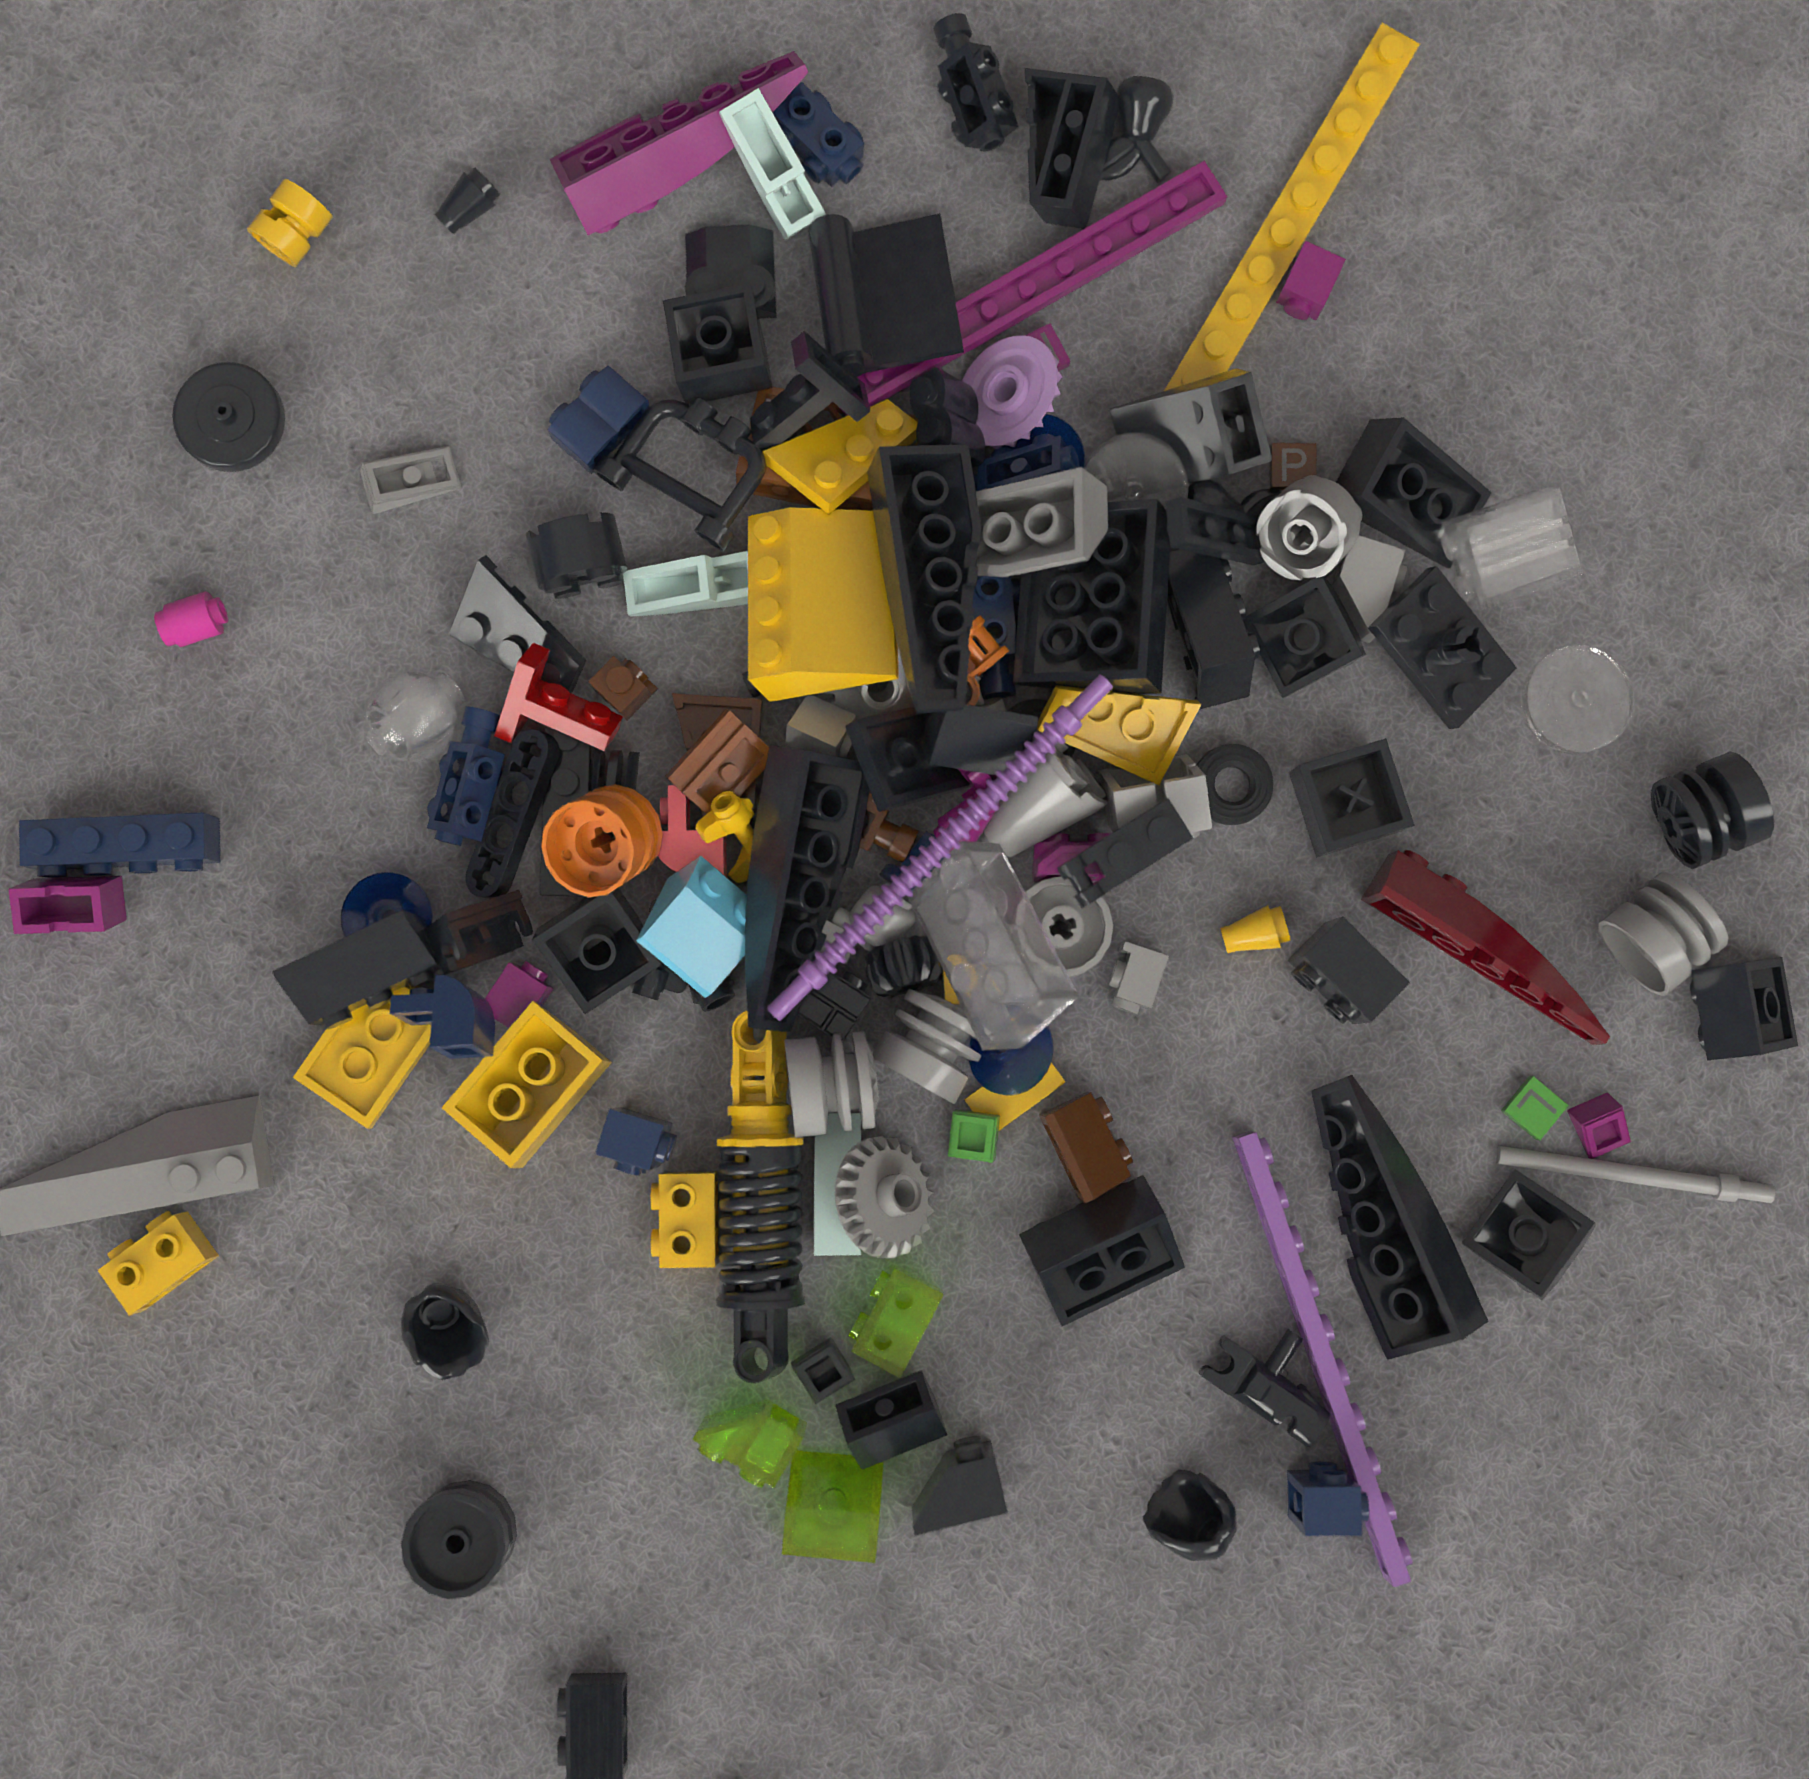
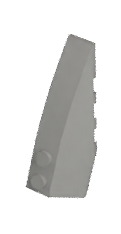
(1041, 523)
(151, 1166)

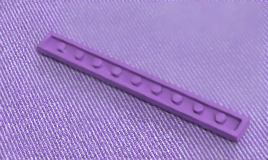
(1328, 1372)

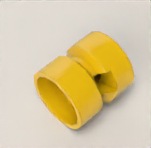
(290, 222)

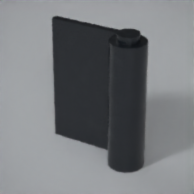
(884, 292)

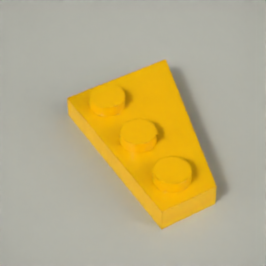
(835, 458)
(1128, 729)

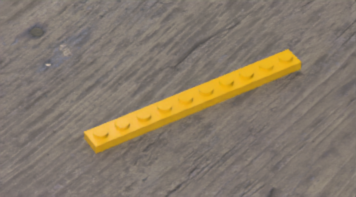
(1297, 207)

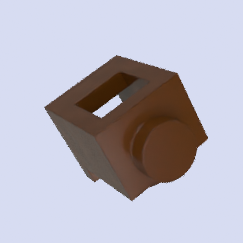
(623, 686)

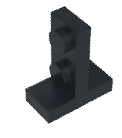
(807, 394)

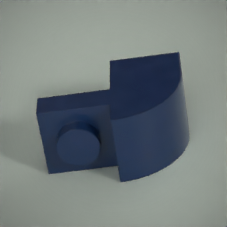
(458, 1017)

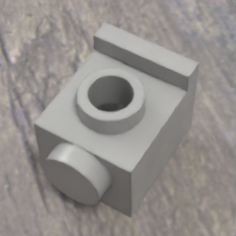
(1137, 977)

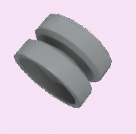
(1087, 927)

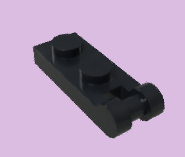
(1126, 851)

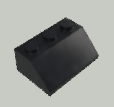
(360, 970)
(1103, 1250)

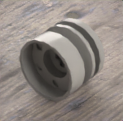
(1663, 933)
(930, 1045)
(831, 1083)

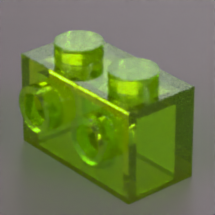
(896, 1319)

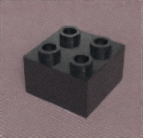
(1351, 798)
(1347, 972)

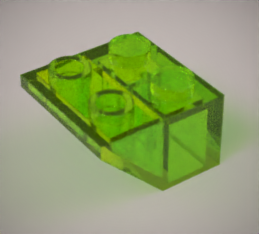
(754, 1438)

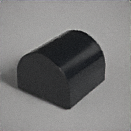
(823, 1370)

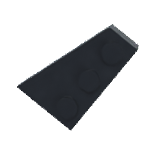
(1069, 141)

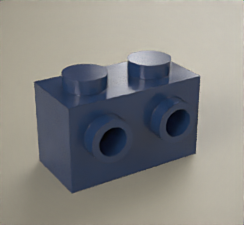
(635, 1141)
(1326, 1501)

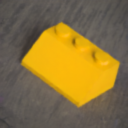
(526, 1085)

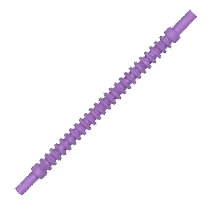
(1065, 722)

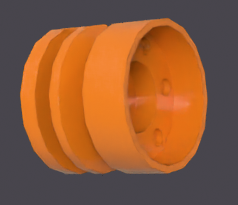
(585, 855)

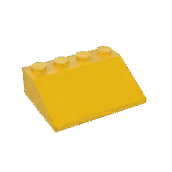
(817, 603)

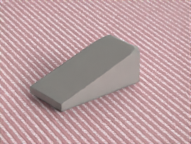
(407, 478)

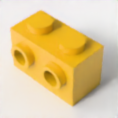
(686, 1219)
(157, 1262)

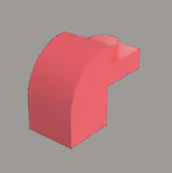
(680, 843)

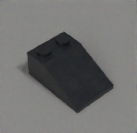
(1409, 486)

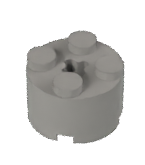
(1326, 511)

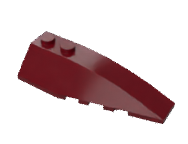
(1478, 938)

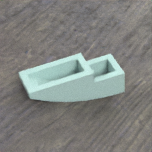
(771, 164)
(687, 585)
(829, 1152)

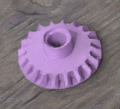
(1013, 388)

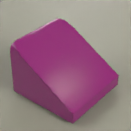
(1600, 1125)

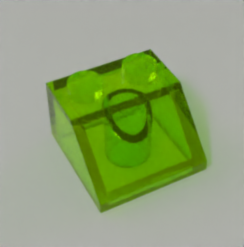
(832, 1507)

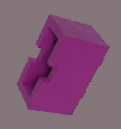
(67, 904)

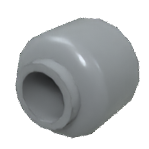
(894, 927)

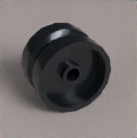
(437, 1558)

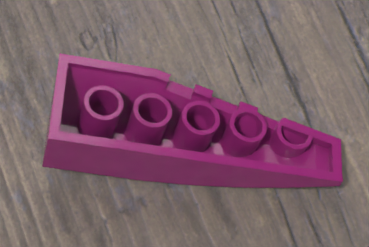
(646, 160)

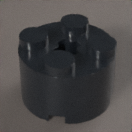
(576, 554)

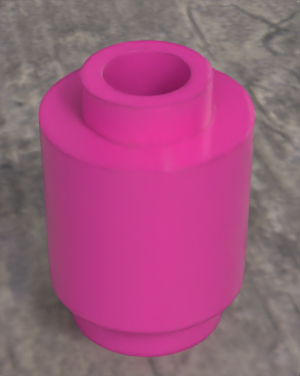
(191, 619)

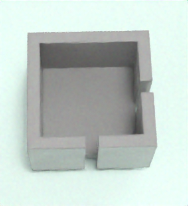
(1132, 795)

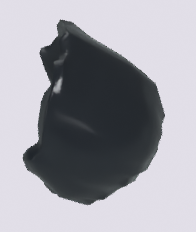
(444, 1331)
(1191, 1516)

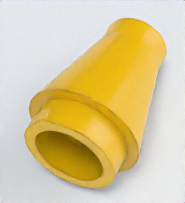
(1257, 931)

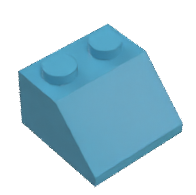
(697, 926)

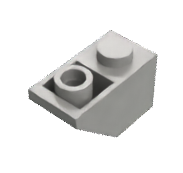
(1367, 581)

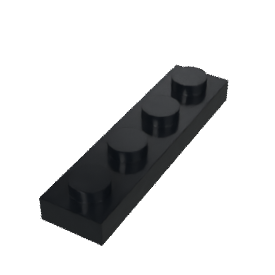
(568, 782)

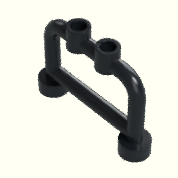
(700, 419)

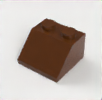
(1087, 1146)

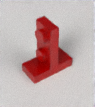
(552, 706)

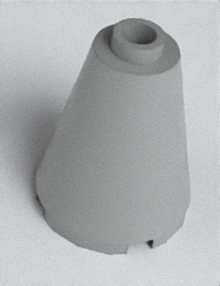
(1046, 804)

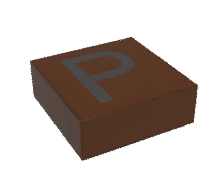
(1291, 463)

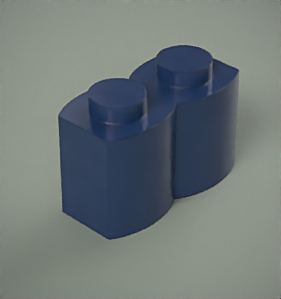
(597, 418)

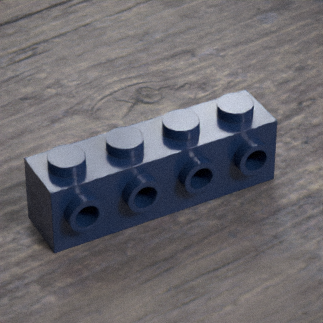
(119, 841)

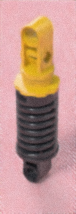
(762, 1204)

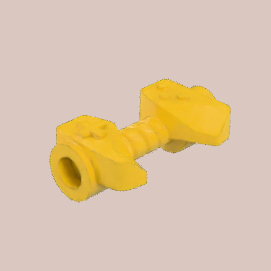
(729, 816)

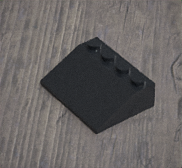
(1100, 611)

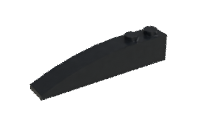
(928, 562)
(799, 853)
(1399, 1243)

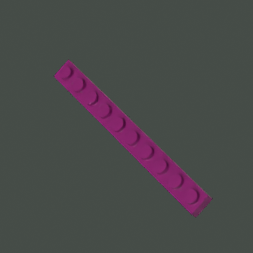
(1066, 269)

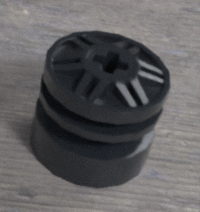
(1712, 809)

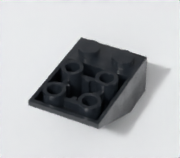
(1207, 422)

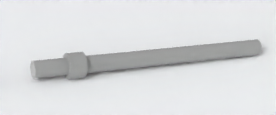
(1721, 1186)

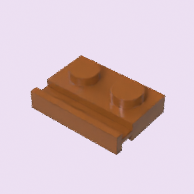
(720, 761)

